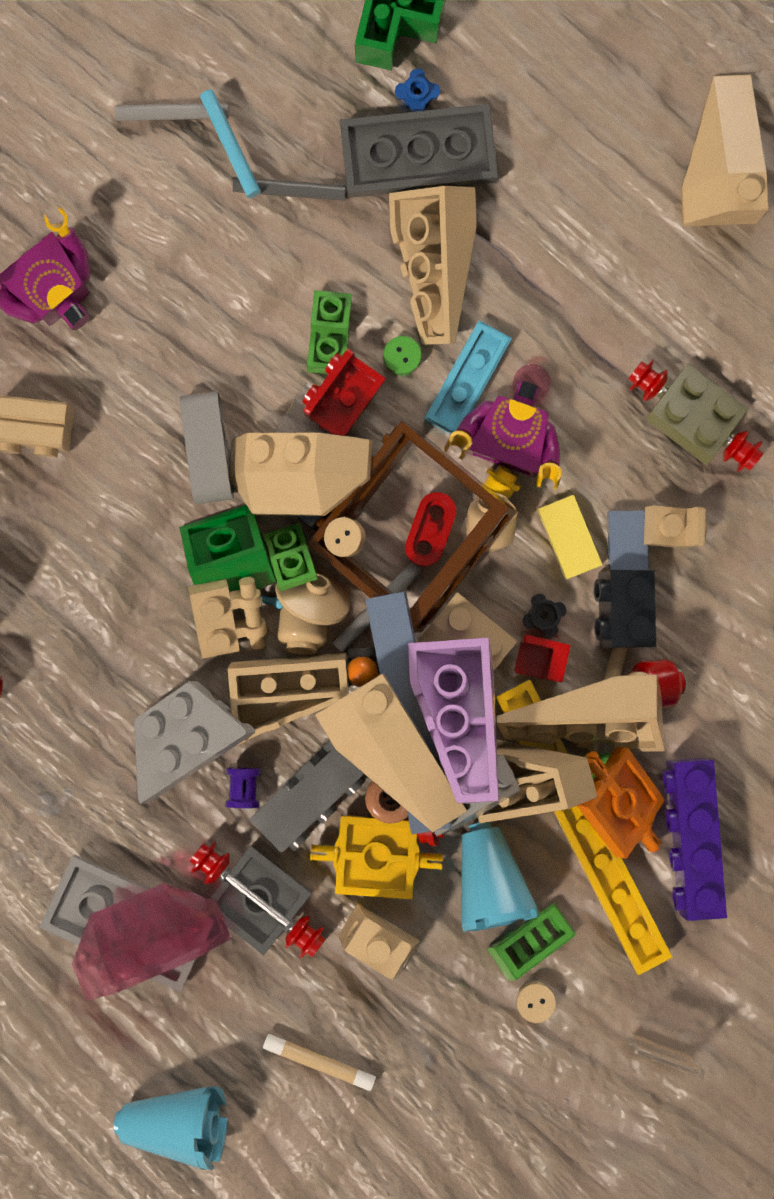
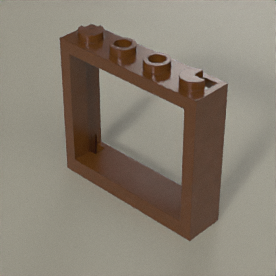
(462, 560)

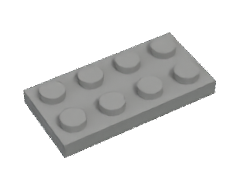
(88, 889)

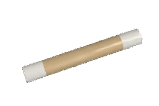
(319, 1062)

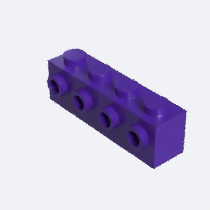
(696, 839)

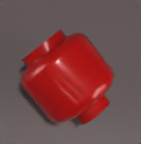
(671, 681)

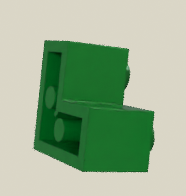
(388, 19)

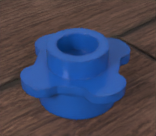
(413, 101)

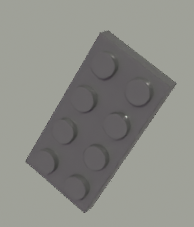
(418, 150)

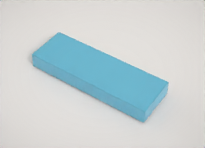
(468, 377)

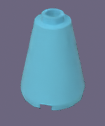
(491, 882)
(177, 1126)

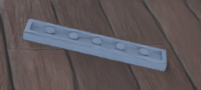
(391, 633)

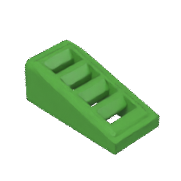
(526, 963)

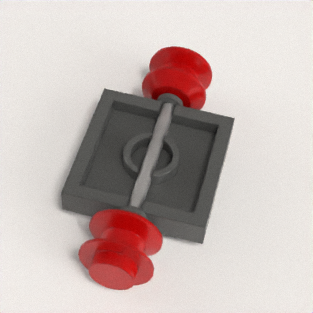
(259, 899)

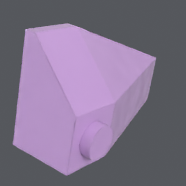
(458, 705)

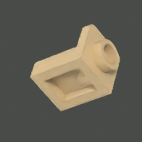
(674, 526)

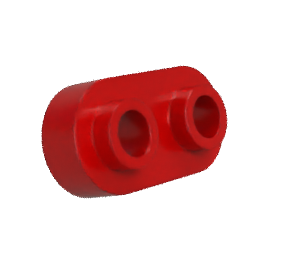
(430, 530)

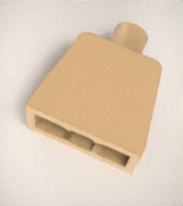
(377, 942)

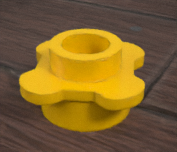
(502, 481)

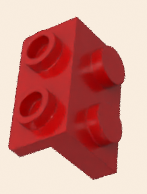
(342, 394)

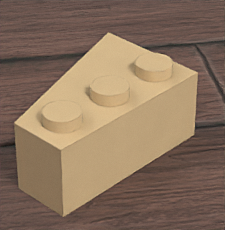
(546, 781)

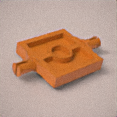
(624, 803)

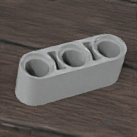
(206, 447)

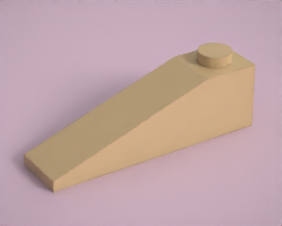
(609, 711)
(385, 744)

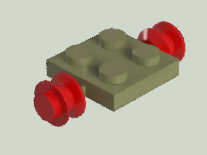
(696, 415)

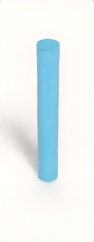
(230, 143)

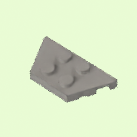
(182, 737)

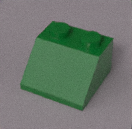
(228, 549)

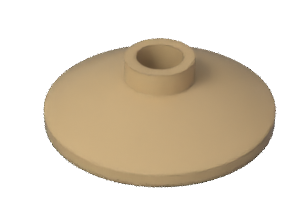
(317, 601)

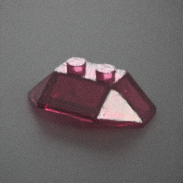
(146, 938)

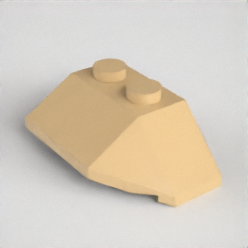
(298, 471)

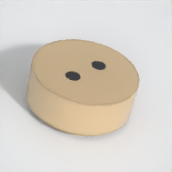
(344, 537)
(535, 1002)

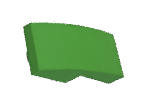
(328, 328)
(290, 557)

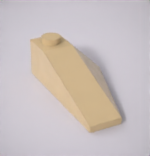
(727, 160)
(436, 244)

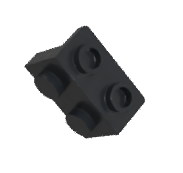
(625, 609)

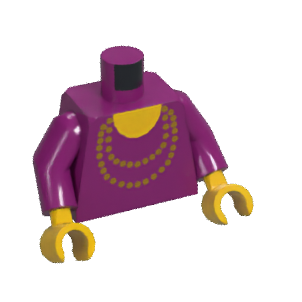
(49, 279)
(512, 435)

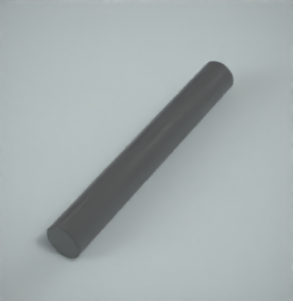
(296, 189)

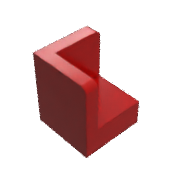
(542, 658)

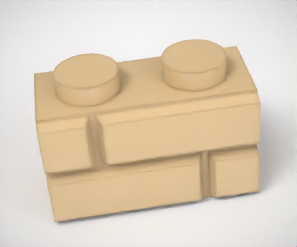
(35, 425)

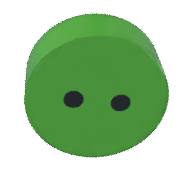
(402, 356)

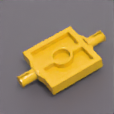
(375, 858)

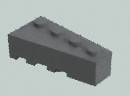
(307, 798)

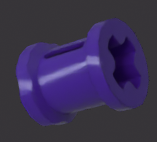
(248, 799)

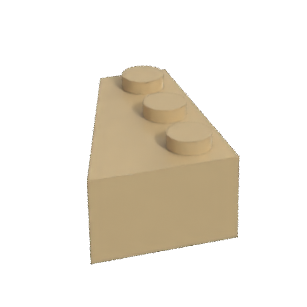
(285, 689)

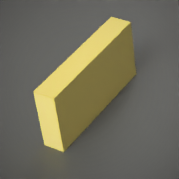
(569, 537)

